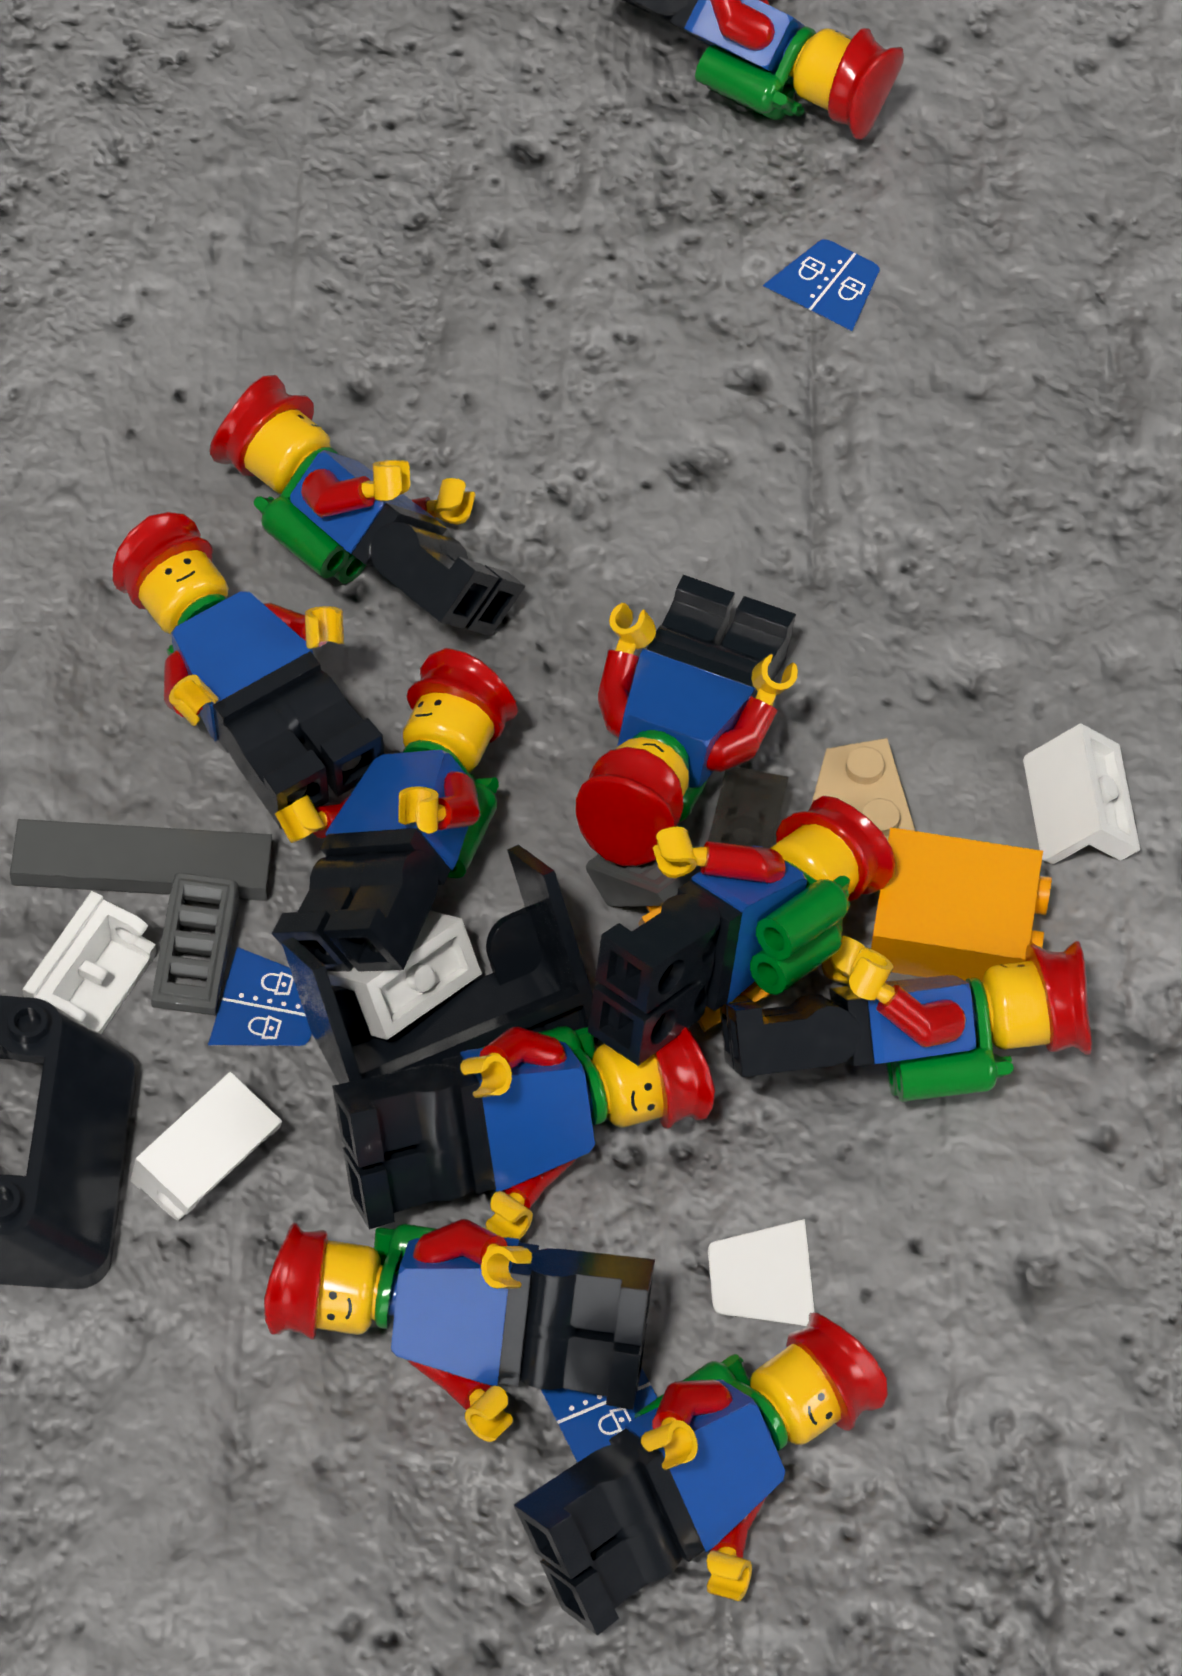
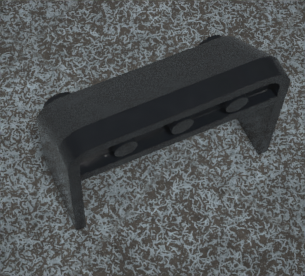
(533, 986)
(66, 1208)

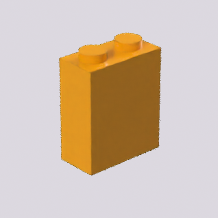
(958, 905)

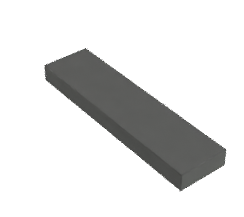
(136, 857)

